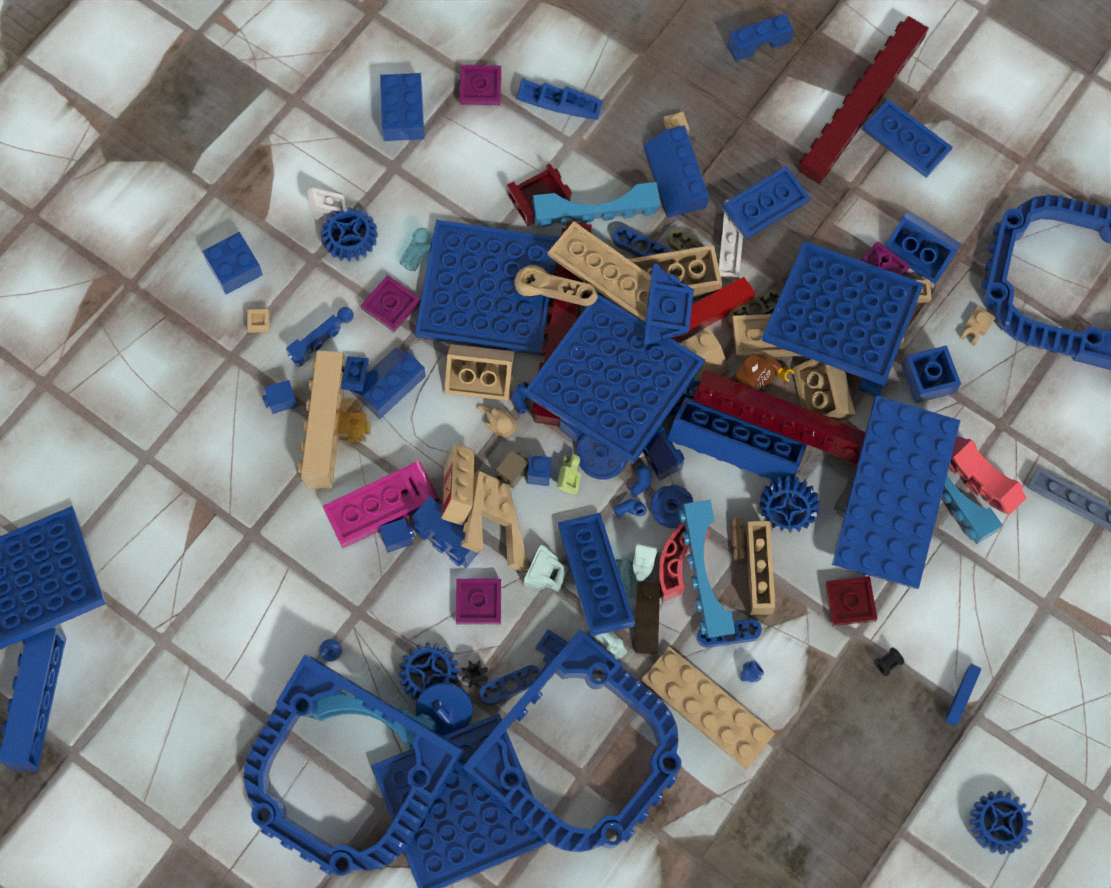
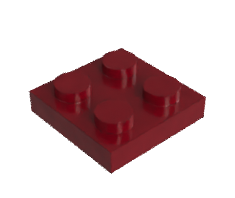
(851, 601)

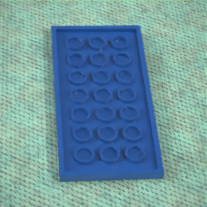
(896, 492)

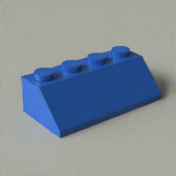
(676, 172)

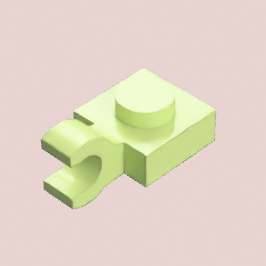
(568, 476)

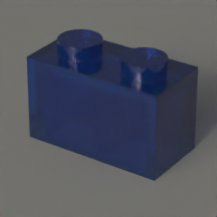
(663, 455)

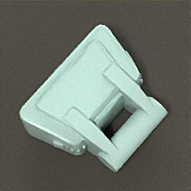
(644, 561)
(542, 568)
(610, 643)

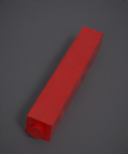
(717, 306)

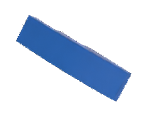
(559, 100)

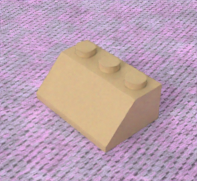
(709, 348)
(479, 372)
(824, 390)

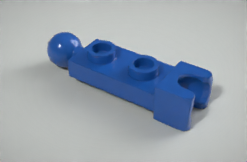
(300, 350)

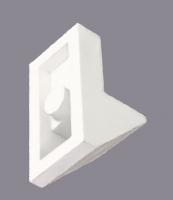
(325, 203)

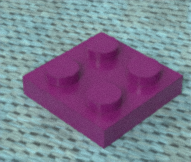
(480, 85)
(390, 303)
(478, 601)

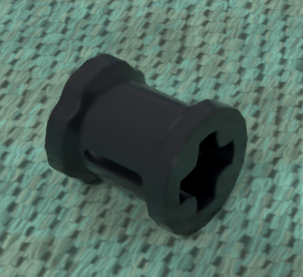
(889, 661)

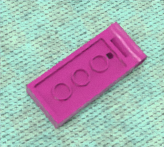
(379, 504)

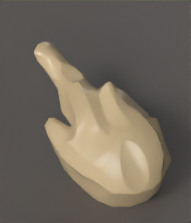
(501, 421)

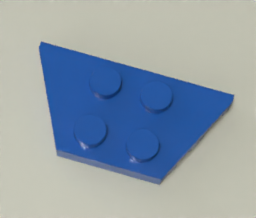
(667, 307)

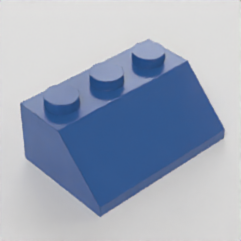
(923, 247)
(390, 381)

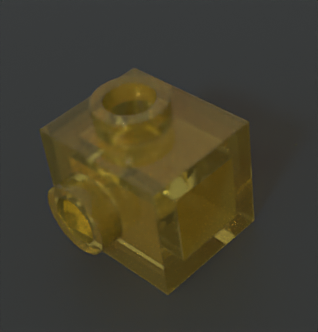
(353, 427)

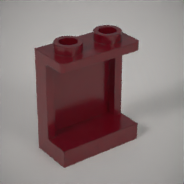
(543, 183)

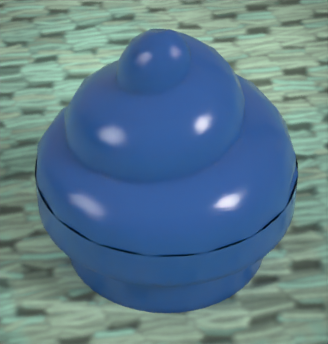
(330, 650)
(751, 672)

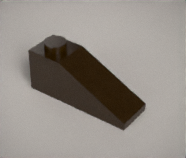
(647, 617)

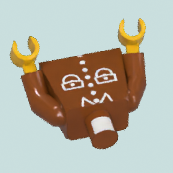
(760, 370)

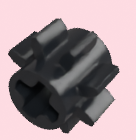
(471, 669)

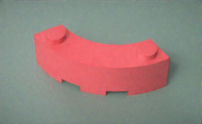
(984, 479)
(671, 565)

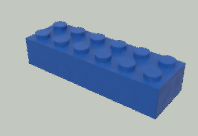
(736, 441)
(32, 700)

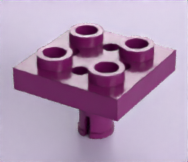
(885, 259)

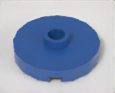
(667, 496)

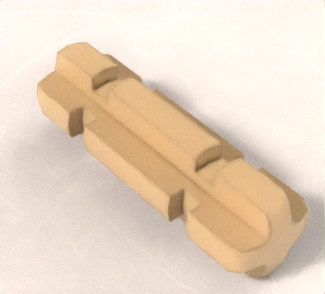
(738, 539)

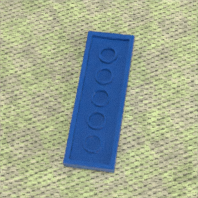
(596, 574)

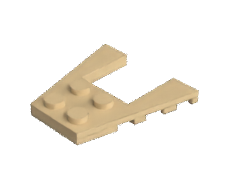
(495, 502)

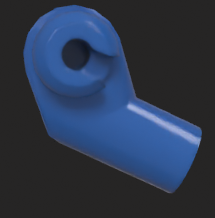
(518, 398)
(644, 480)
(631, 506)

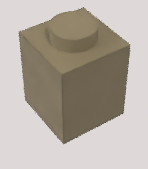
(512, 468)

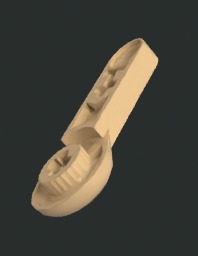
(552, 286)

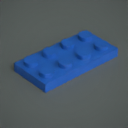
(907, 138)
(766, 202)

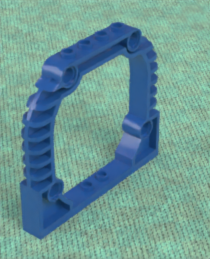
(1008, 316)
(433, 756)
(491, 764)

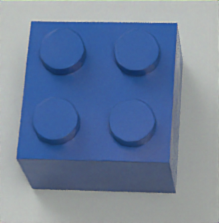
(232, 263)
(931, 374)

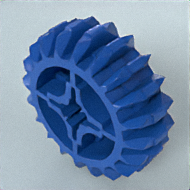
(346, 223)
(800, 497)
(419, 670)
(1006, 829)

